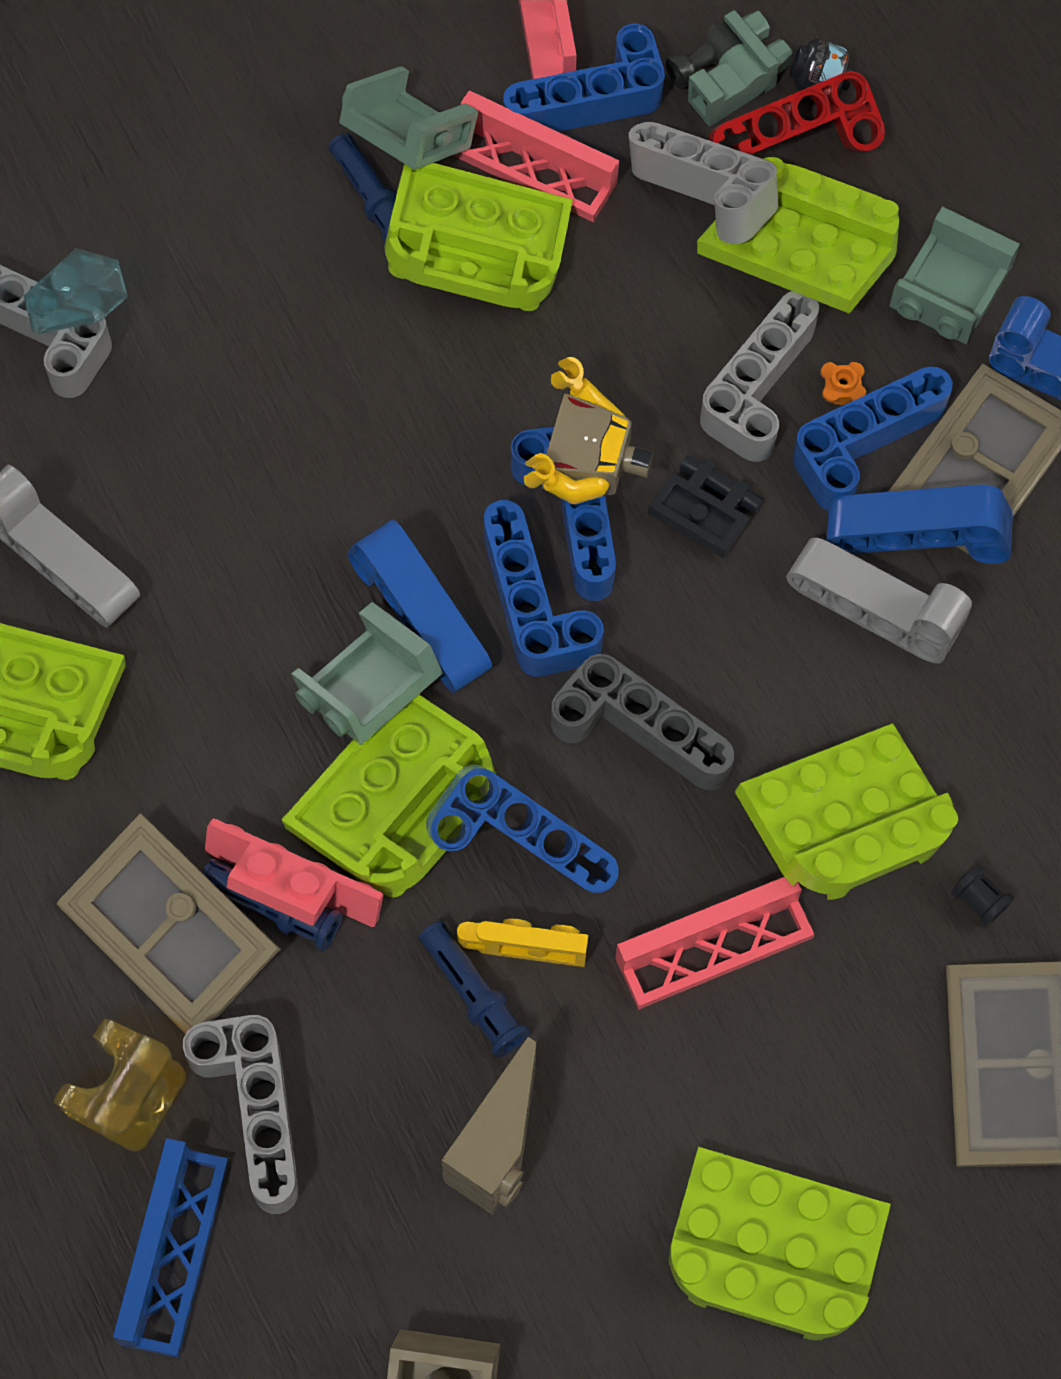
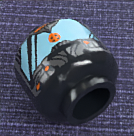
(819, 62)

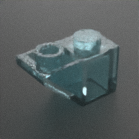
(75, 292)

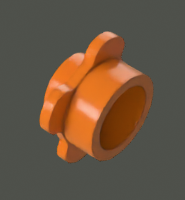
(839, 393)

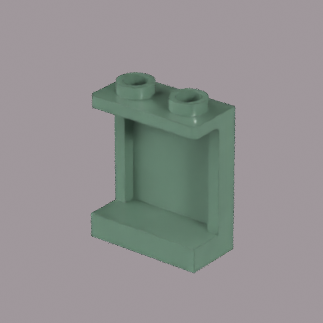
(403, 125)
(954, 276)
(369, 677)

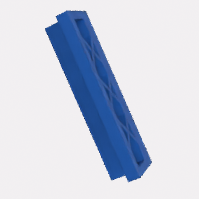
(152, 1245)

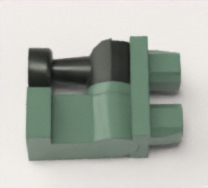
(741, 63)

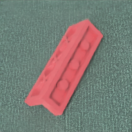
(548, 37)
(546, 150)
(707, 925)

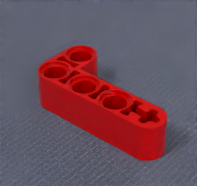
(828, 108)

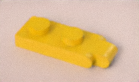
(519, 940)

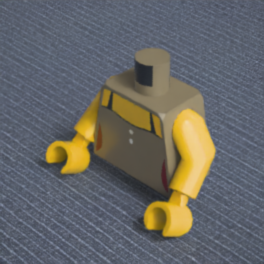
(587, 443)

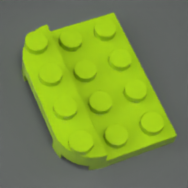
(476, 236)
(819, 242)
(52, 701)
(377, 796)
(848, 813)
(775, 1246)

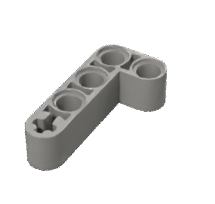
(731, 180)
(65, 345)
(765, 368)
(60, 552)
(881, 602)
(255, 1114)

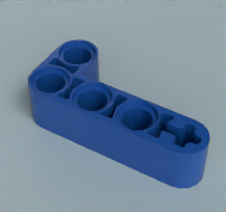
(635, 65)
(1028, 350)
(916, 398)
(588, 514)
(924, 519)
(528, 587)
(420, 602)
(529, 834)

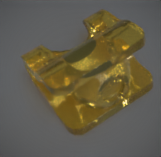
(134, 1095)

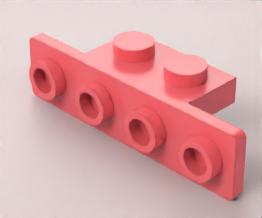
(288, 880)

